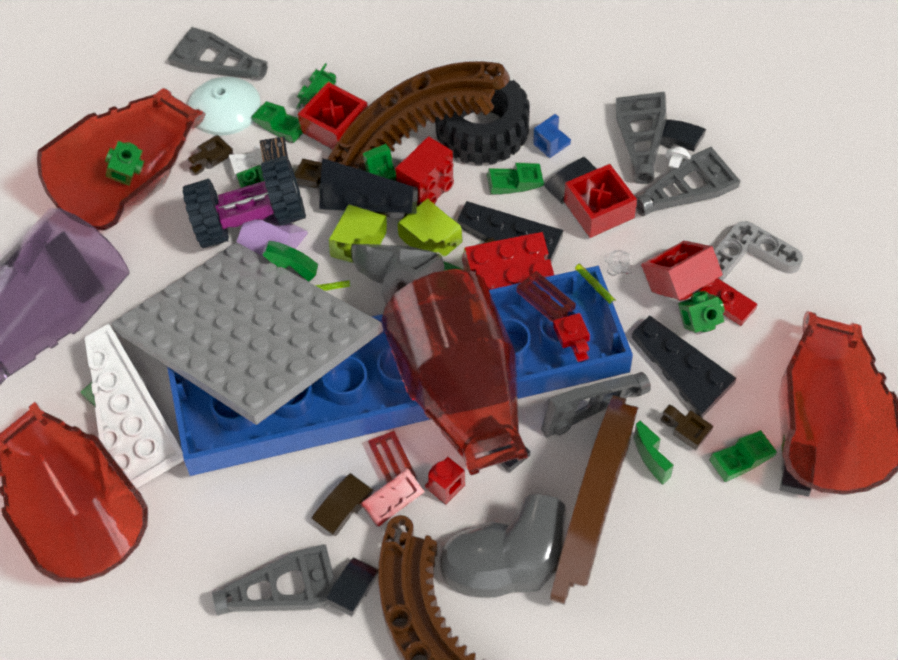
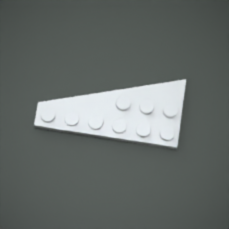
(127, 413)

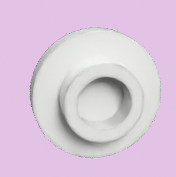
(677, 156)

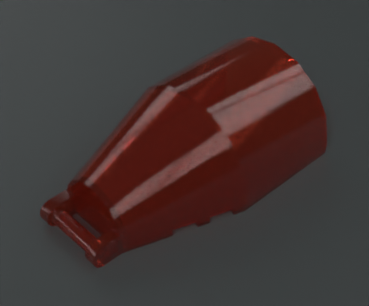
(75, 165)
(458, 363)
(837, 411)
(67, 498)

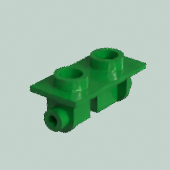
(318, 81)

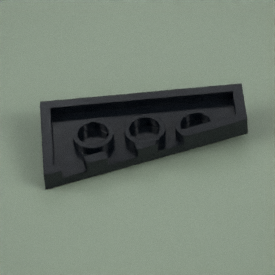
(350, 186)
(489, 223)
(691, 371)

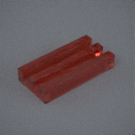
(544, 303)
(399, 449)

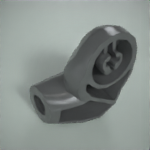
(394, 265)
(507, 558)

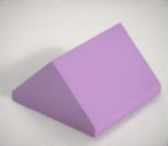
(257, 232)

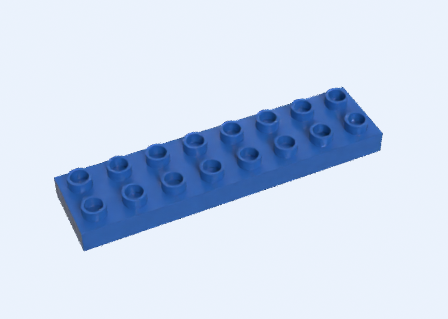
(369, 394)

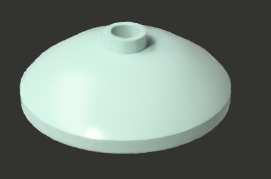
(227, 105)

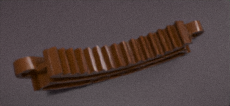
(415, 101)
(594, 498)
(409, 594)

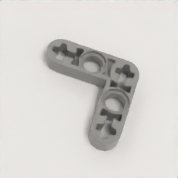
(751, 244)

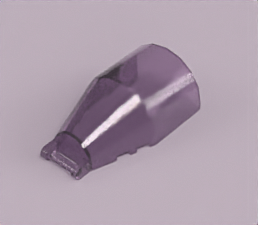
(53, 286)

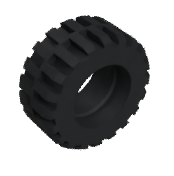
(490, 140)

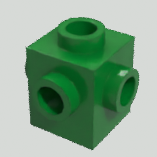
(124, 162)
(701, 312)

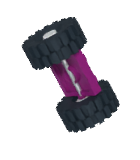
(214, 213)

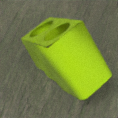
(356, 227)
(430, 229)

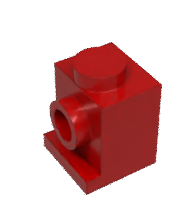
(442, 477)

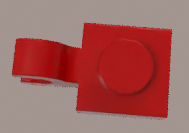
(574, 334)

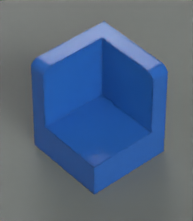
(549, 137)

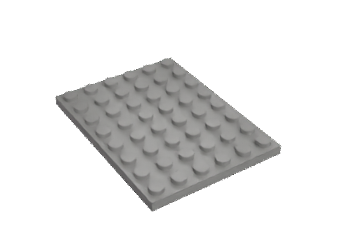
(247, 331)

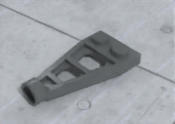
(195, 43)
(641, 108)
(708, 165)
(562, 408)
(316, 574)

